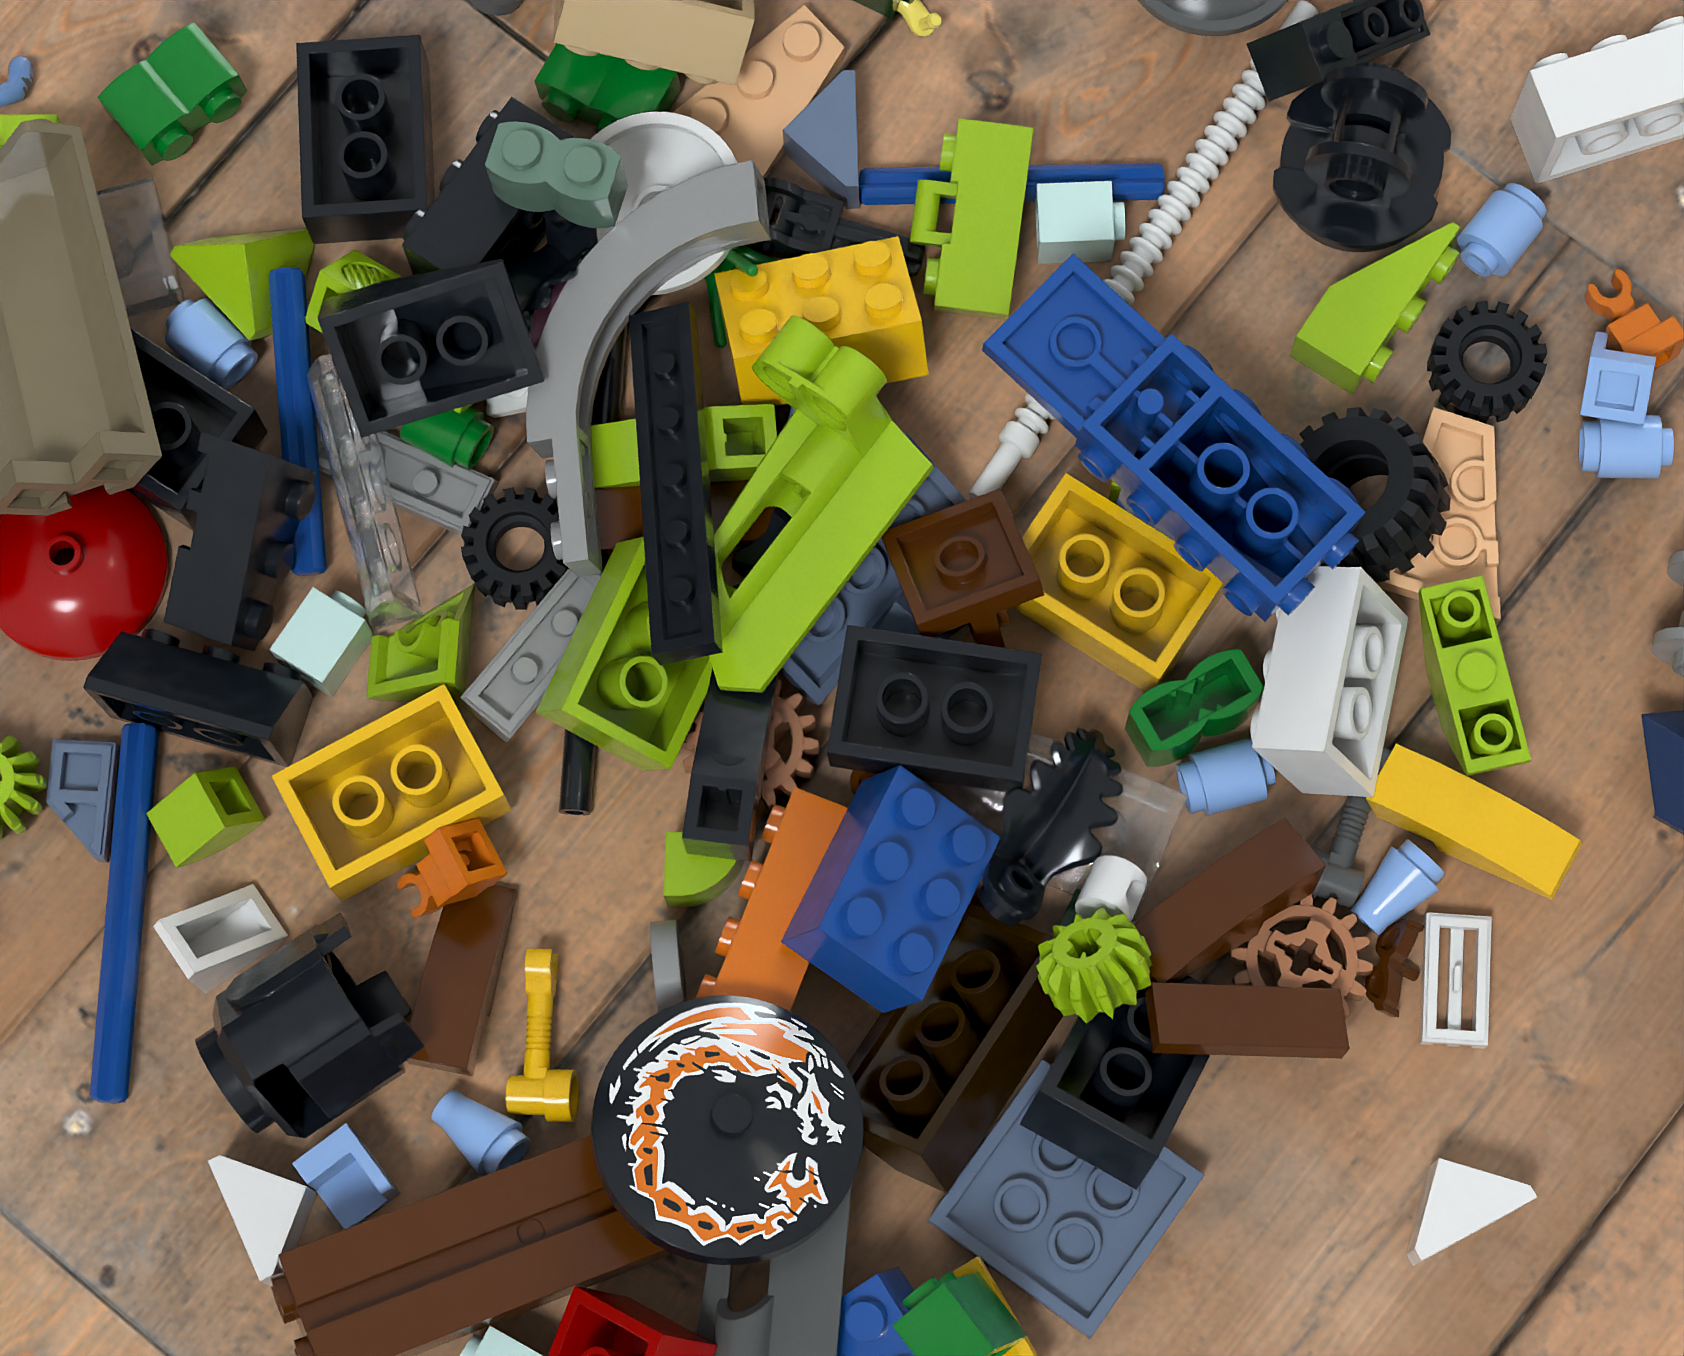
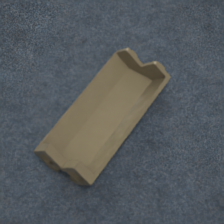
(67, 352)

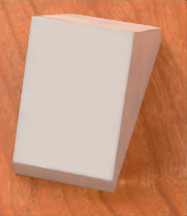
(220, 936)
(1459, 1203)
(265, 1211)

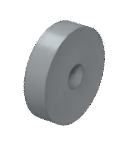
(667, 963)

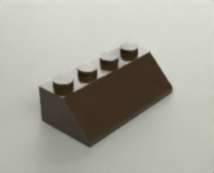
(949, 1064)

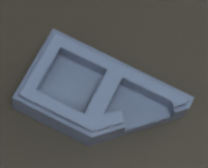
(84, 790)

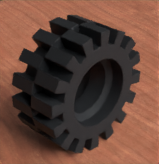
(1495, 327)
(484, 534)

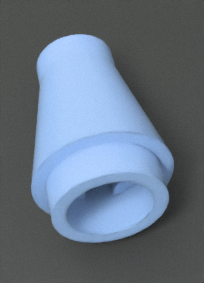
(1397, 887)
(481, 1134)

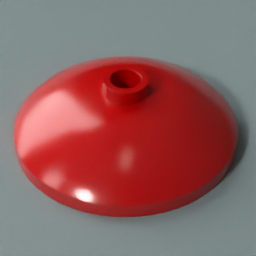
(105, 588)

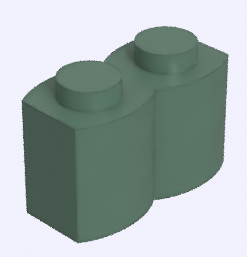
(542, 174)

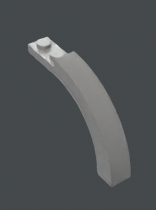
(611, 283)

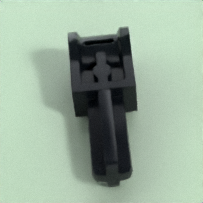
(815, 224)

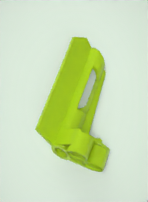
(840, 478)

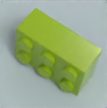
(611, 683)

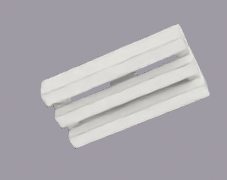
(1453, 1035)

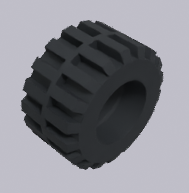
(1414, 495)

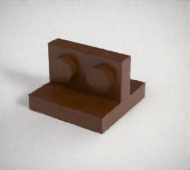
(963, 568)

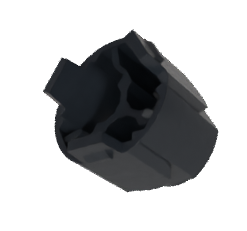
(303, 1038)

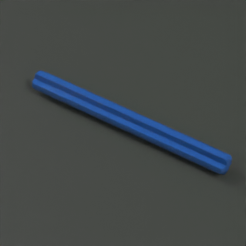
(124, 914)

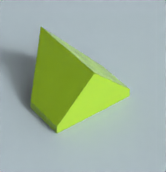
(237, 270)
(424, 653)

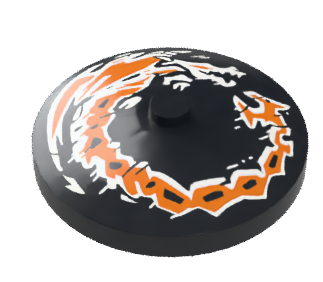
(726, 1130)

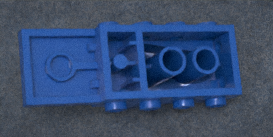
(1177, 442)

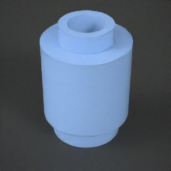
(1501, 230)
(209, 342)
(1625, 448)
(1224, 777)

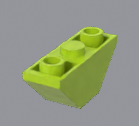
(1470, 677)

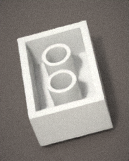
(1602, 102)
(1331, 685)

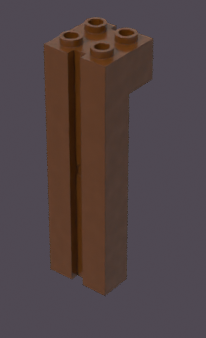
(459, 1260)

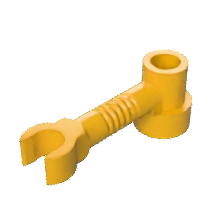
(541, 1088)

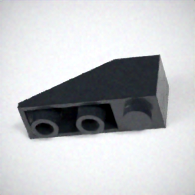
(1333, 40)
(728, 773)

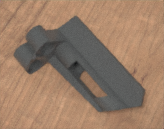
(799, 1308)

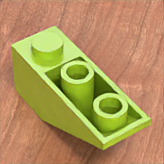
(1362, 312)
(734, 437)

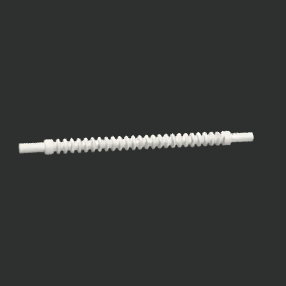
(1020, 437)

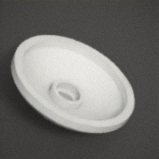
(657, 155)

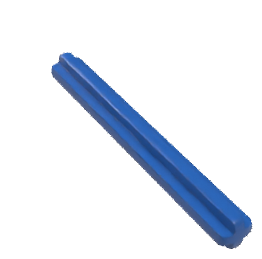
(1128, 180)
(296, 407)

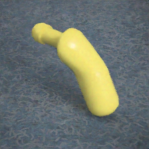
(919, 18)

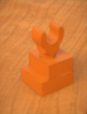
(1635, 329)
(457, 868)

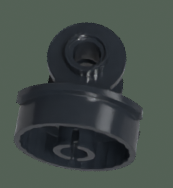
(1362, 158)

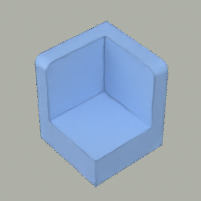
(1617, 383)
(346, 1177)

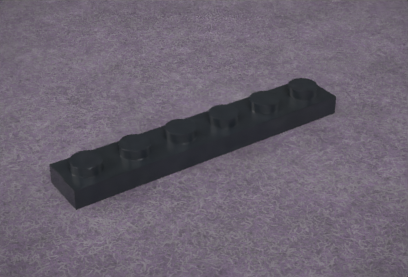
(675, 485)

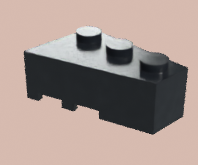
(238, 543)

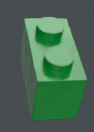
(957, 1319)

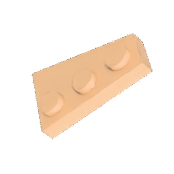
(1469, 540)

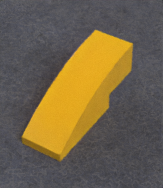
(1473, 822)

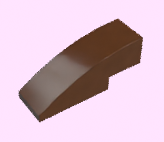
(1229, 901)
(461, 980)

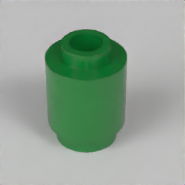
(451, 436)

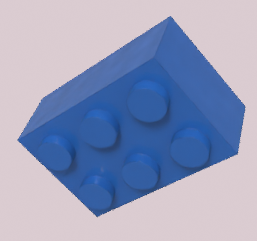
(891, 890)

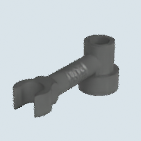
(1339, 878)

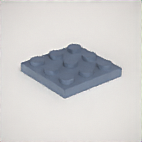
(1057, 1221)

